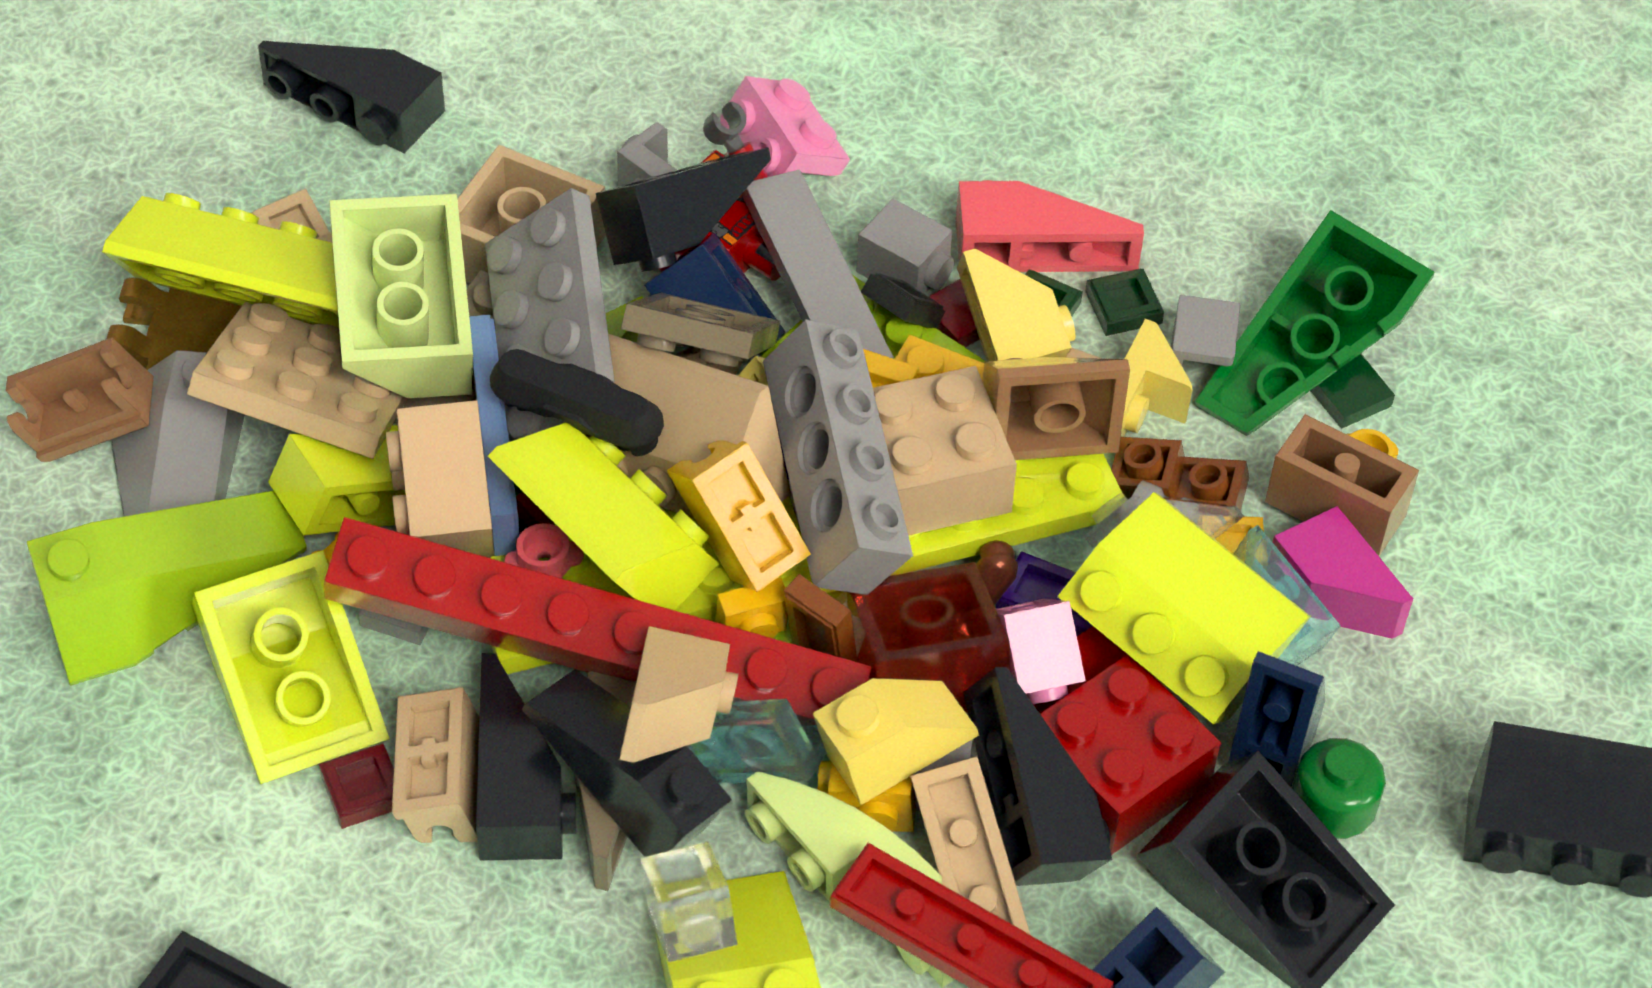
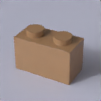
(1331, 469)

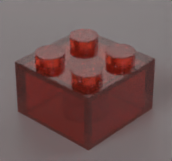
(930, 628)

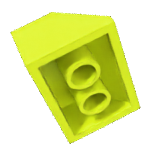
(609, 513)
(1183, 606)

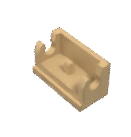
(436, 764)

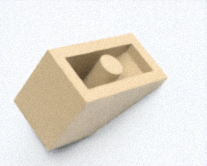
(677, 693)

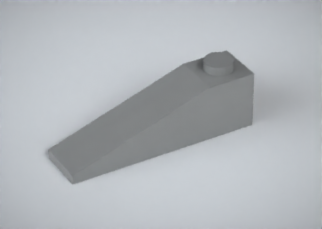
(185, 448)

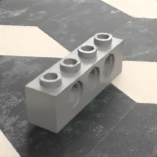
(837, 458)

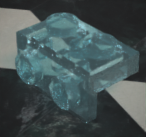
(762, 739)

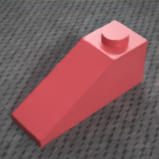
(1043, 230)

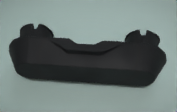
(579, 398)

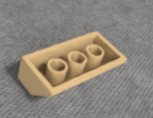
(697, 409)

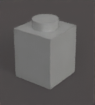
(906, 247)

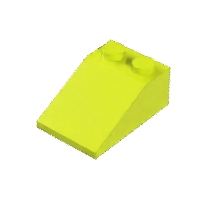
(289, 667)
(769, 940)

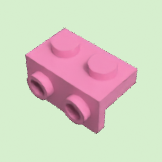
(789, 125)

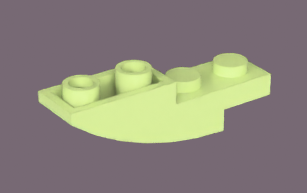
(825, 839)

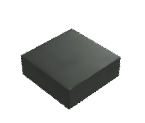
(903, 300)

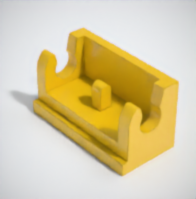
(740, 514)

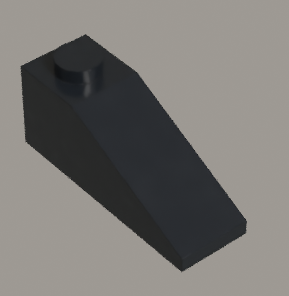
(674, 209)
(518, 778)
(1035, 788)
(654, 800)

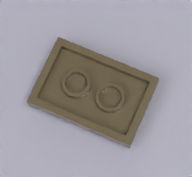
(719, 331)

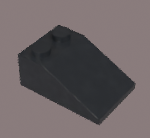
(1267, 874)

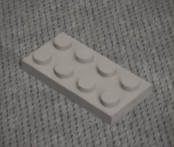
(549, 295)

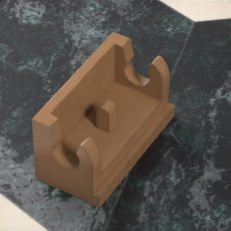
(80, 400)

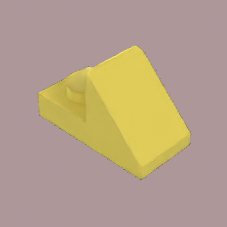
(1155, 380)

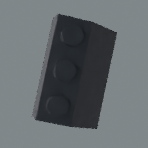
(1562, 808)

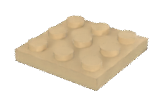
(294, 380)

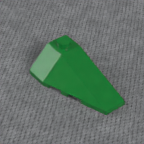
(1321, 315)

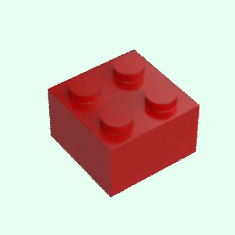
(1133, 747)

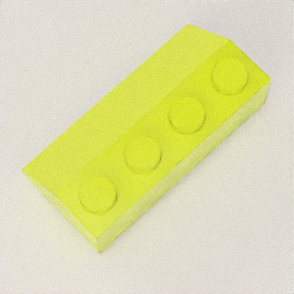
(227, 257)

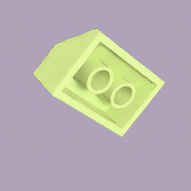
(403, 294)

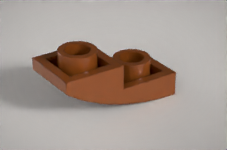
(1166, 466)

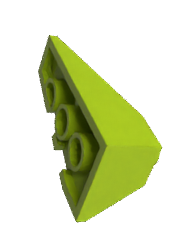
(131, 579)

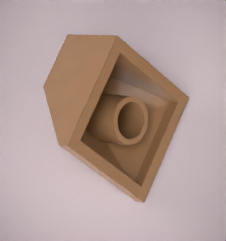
(1058, 404)

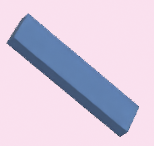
(494, 433)

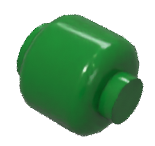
(1341, 785)

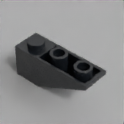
(364, 88)

